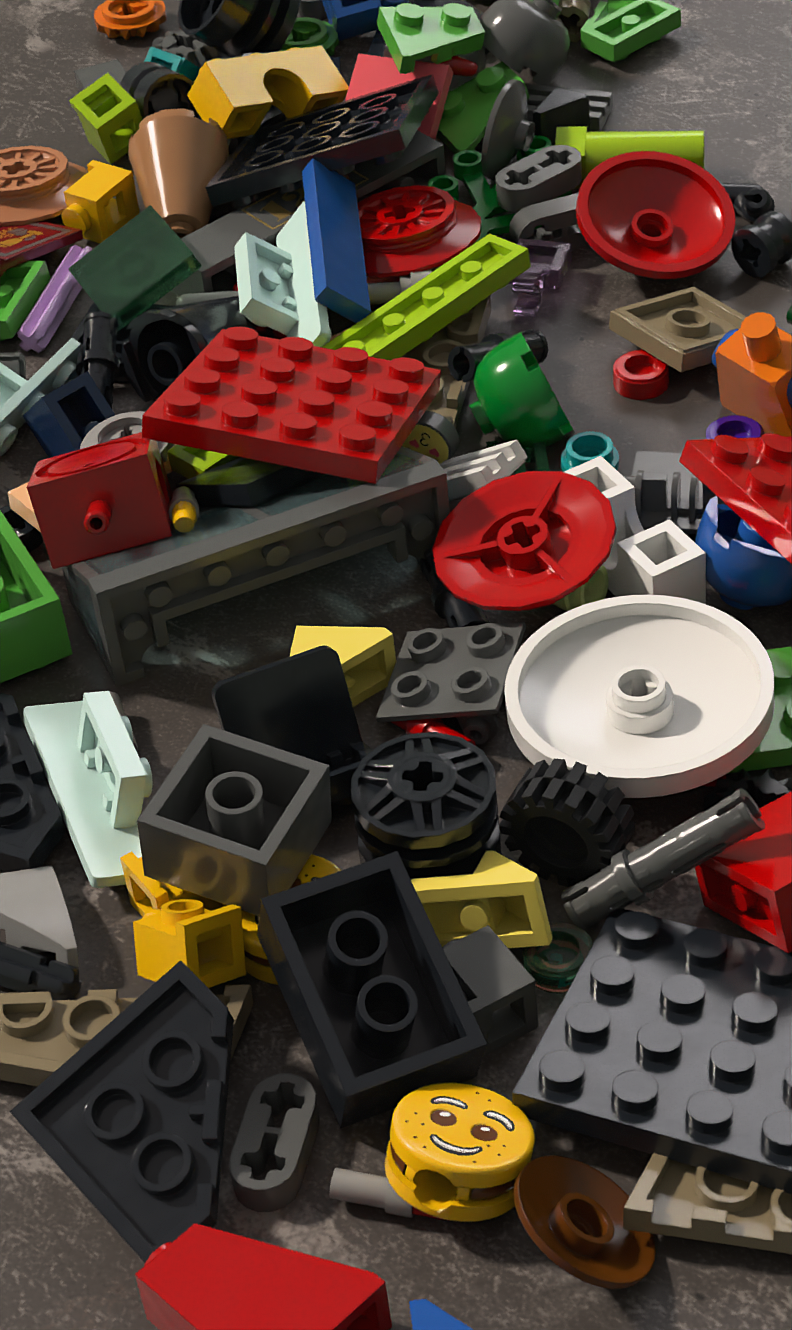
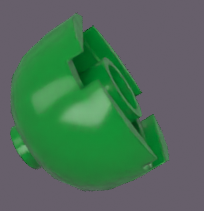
(517, 397)

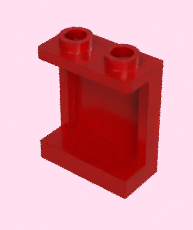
(754, 878)

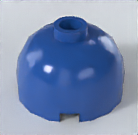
(740, 561)

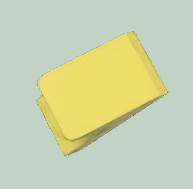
(495, 895)

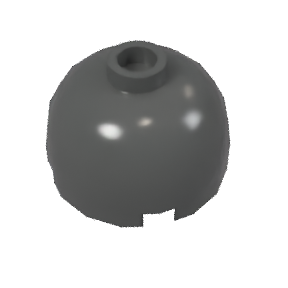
(527, 36)

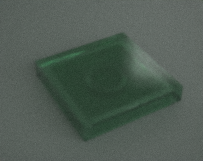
(135, 267)

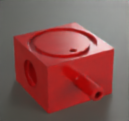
(101, 499)

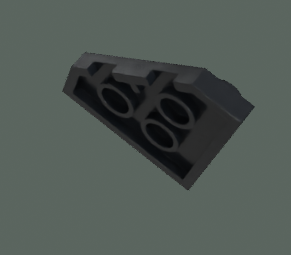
(28, 811)
(144, 1112)

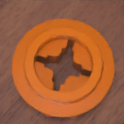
(129, 17)

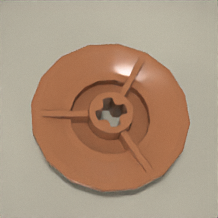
(34, 184)

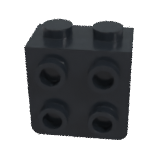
(298, 708)

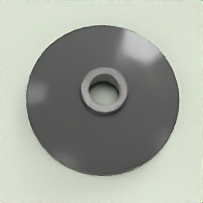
(506, 129)

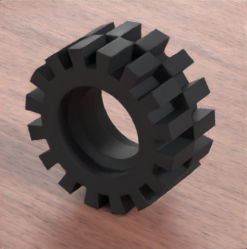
(566, 821)

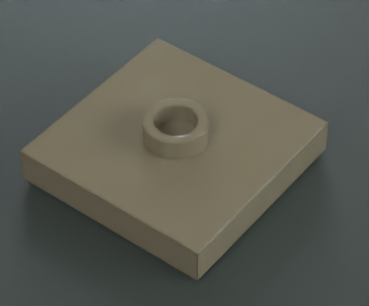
(677, 326)

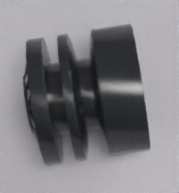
(239, 24)
(427, 801)

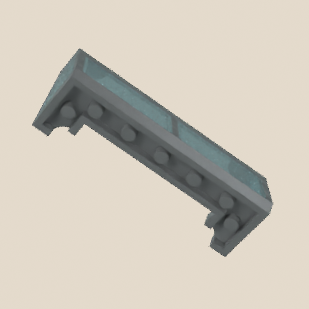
(240, 549)

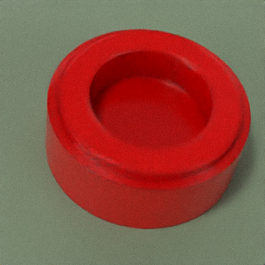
(640, 375)

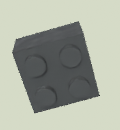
(235, 819)

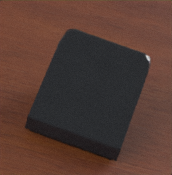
(561, 109)

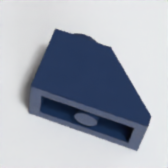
(67, 415)

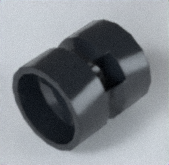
(157, 88)

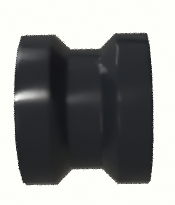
(763, 245)

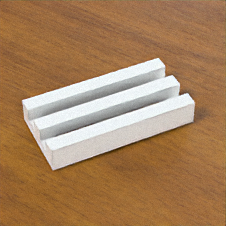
(481, 467)

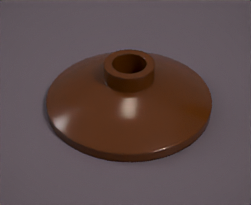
(579, 1222)

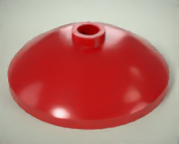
(655, 215)

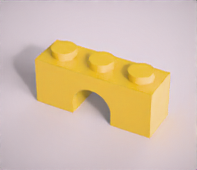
(243, 88)

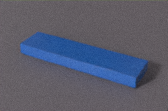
(335, 242)

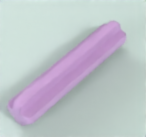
(52, 304)

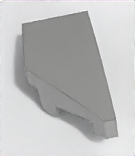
(36, 913)

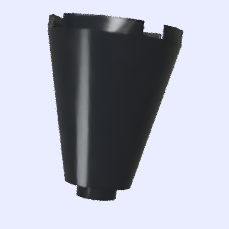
(171, 337)

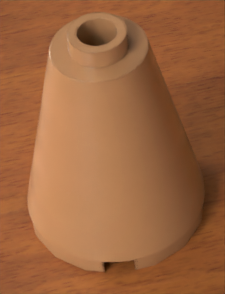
(174, 163)

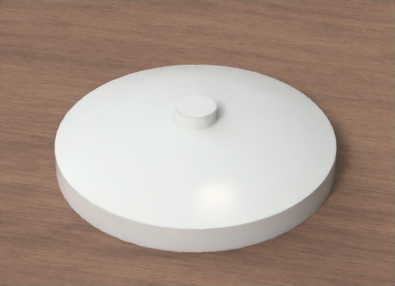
(642, 692)

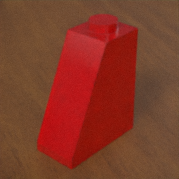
(245, 1284)

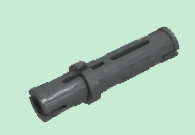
(637, 874)

